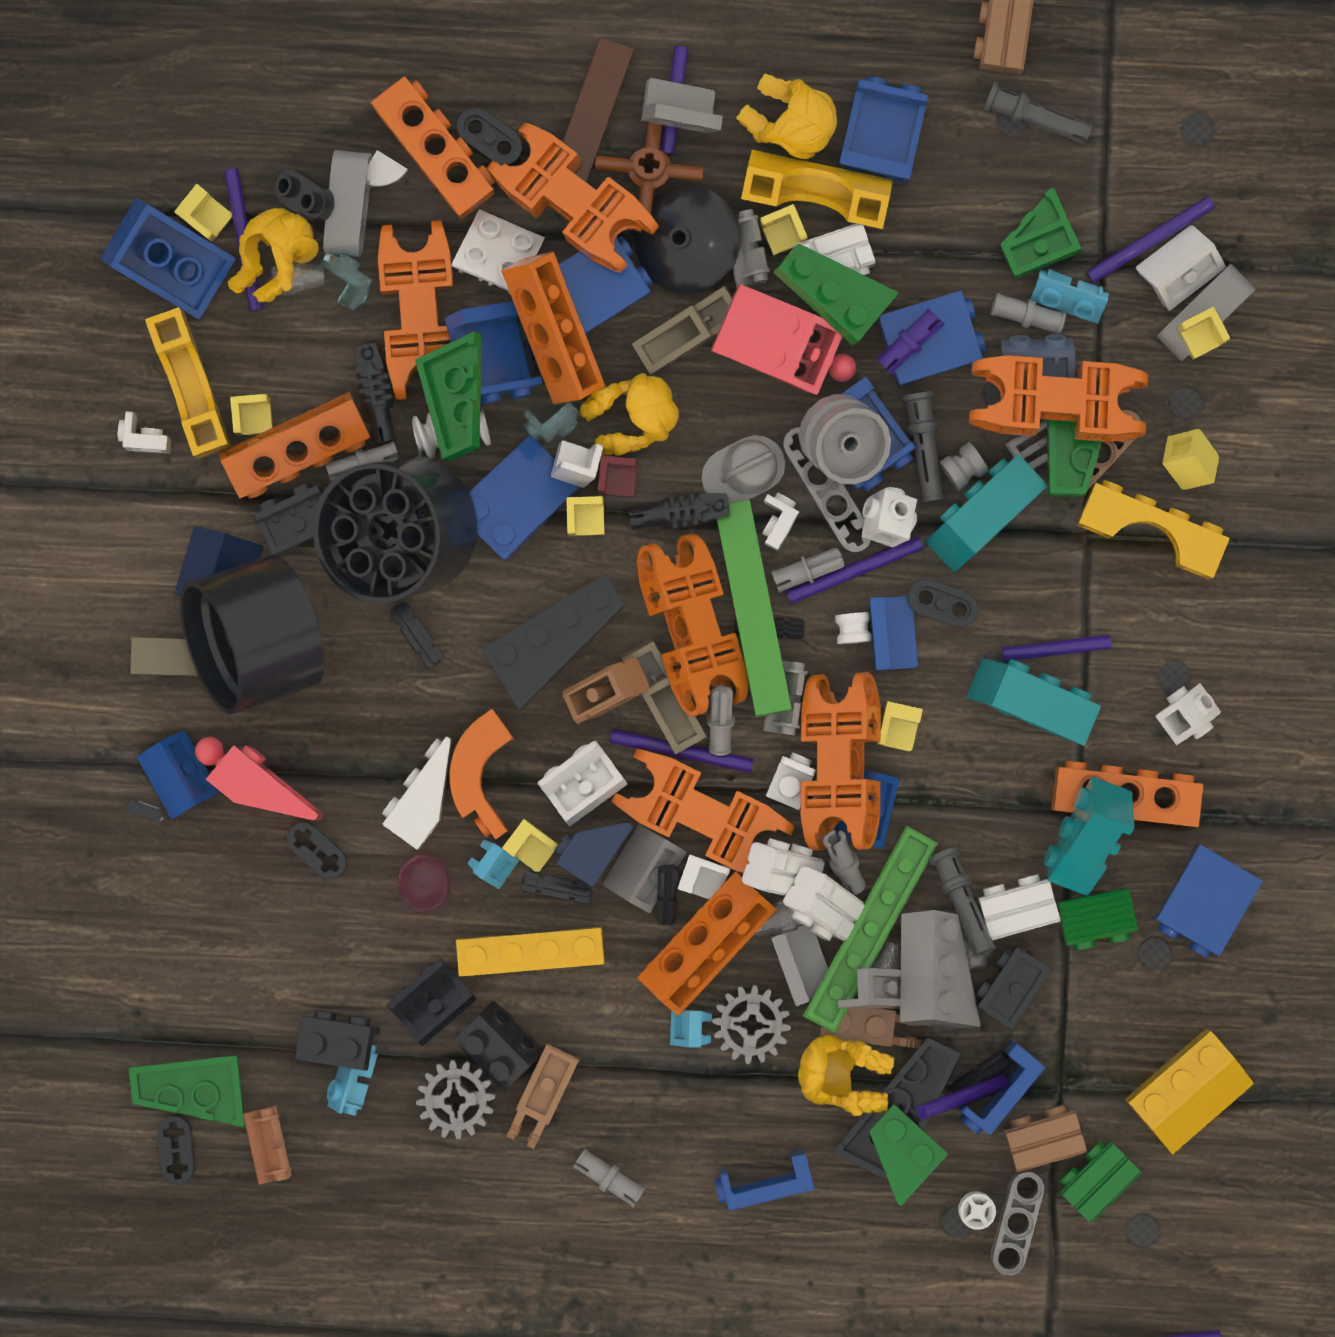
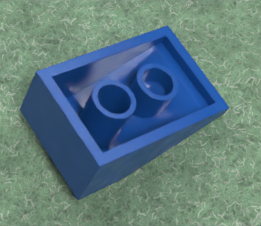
(167, 258)
(518, 498)

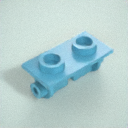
(1081, 301)
(345, 1092)

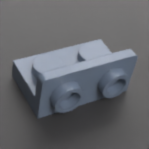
(1055, 349)

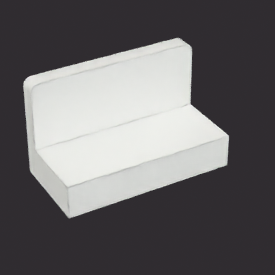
(1181, 266)

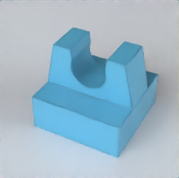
(495, 864)
(687, 1028)

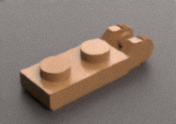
(873, 1027)
(544, 1091)

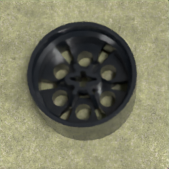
(346, 529)
(252, 634)

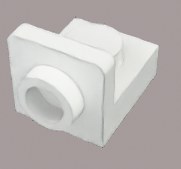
(149, 440)
(779, 527)
(787, 780)

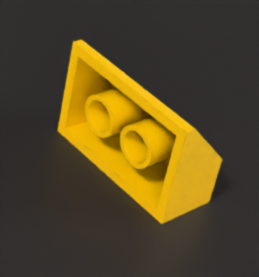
(1189, 1091)

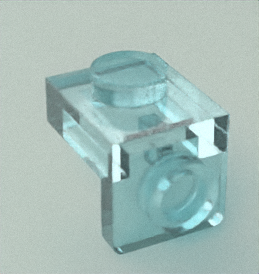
(346, 269)
(560, 423)

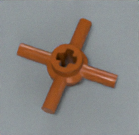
(649, 155)

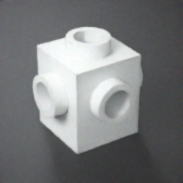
(889, 517)
(1188, 713)

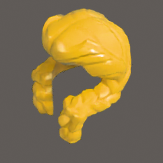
(802, 127)
(290, 242)
(648, 406)
(827, 1076)

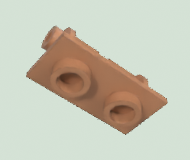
(267, 1145)

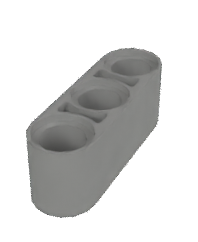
(349, 185)
(1223, 293)
(1020, 1239)

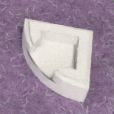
(384, 170)

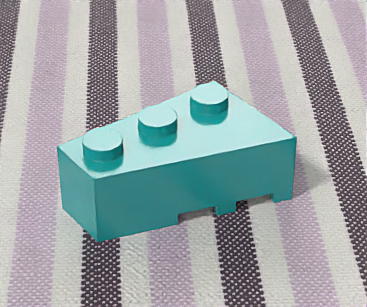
(985, 512)
(1035, 699)
(1090, 835)

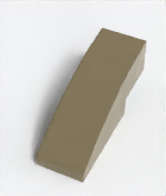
(684, 331)
(161, 657)
(677, 726)

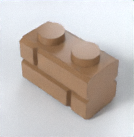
(1004, 36)
(605, 690)
(1044, 1138)

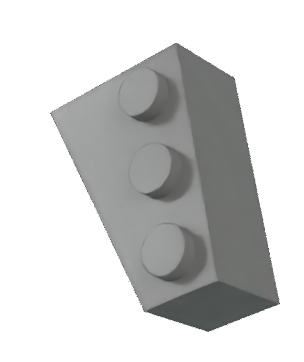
(935, 972)

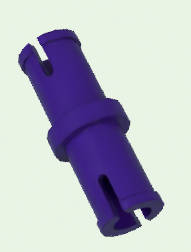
(910, 341)

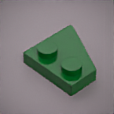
(1041, 238)
(905, 1152)

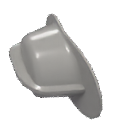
(744, 468)

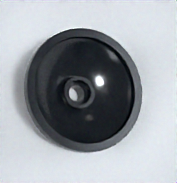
(709, 246)

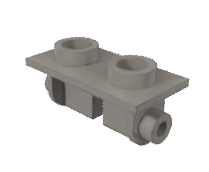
(751, 263)
(788, 721)

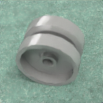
(844, 439)

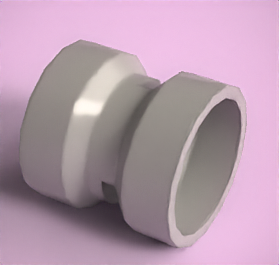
(962, 467)

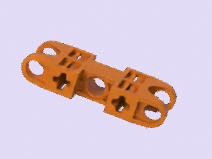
(593, 214)
(416, 280)
(1084, 400)
(691, 623)
(840, 761)
(700, 811)

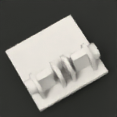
(493, 246)

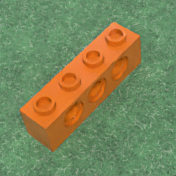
(462, 196)
(553, 328)
(272, 443)
(1185, 793)
(706, 944)

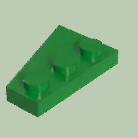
(835, 292)
(453, 394)
(1069, 460)
(192, 1087)

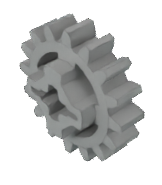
(749, 1040)
(439, 1100)

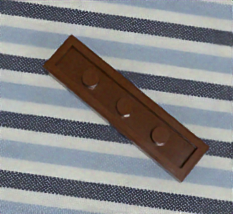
(597, 102)

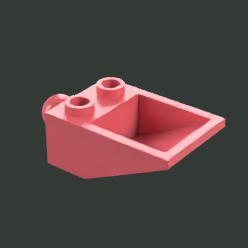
(776, 338)
(249, 782)

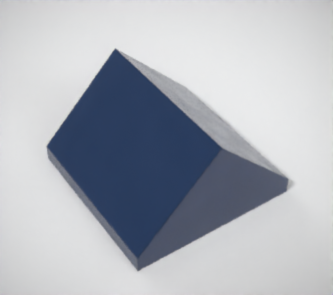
(213, 552)

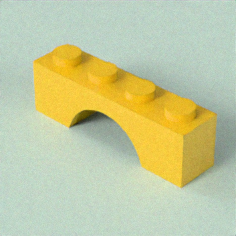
(782, 179)
(188, 382)
(1195, 546)
(530, 951)

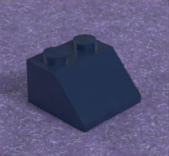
(591, 850)

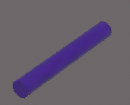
(677, 75)
(1056, 648)
(962, 1097)

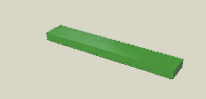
(753, 611)
(871, 929)

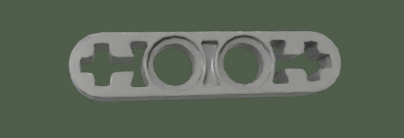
(822, 493)

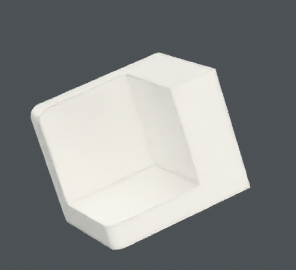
(576, 463)
(702, 877)

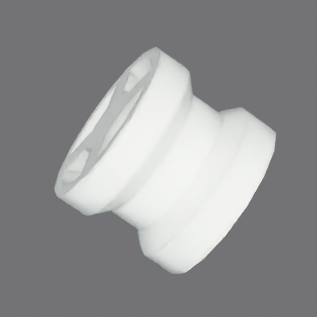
(853, 628)
(980, 1215)

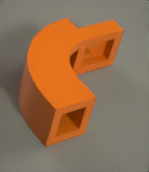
(466, 769)

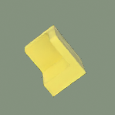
(203, 213)
(783, 230)
(1203, 333)
(251, 414)
(1190, 459)
(585, 516)
(899, 726)
(530, 845)

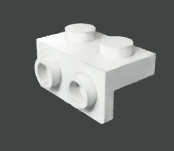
(582, 782)

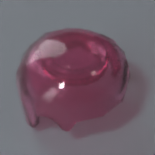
(424, 882)

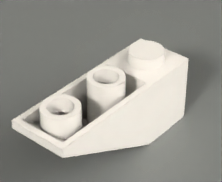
(422, 804)

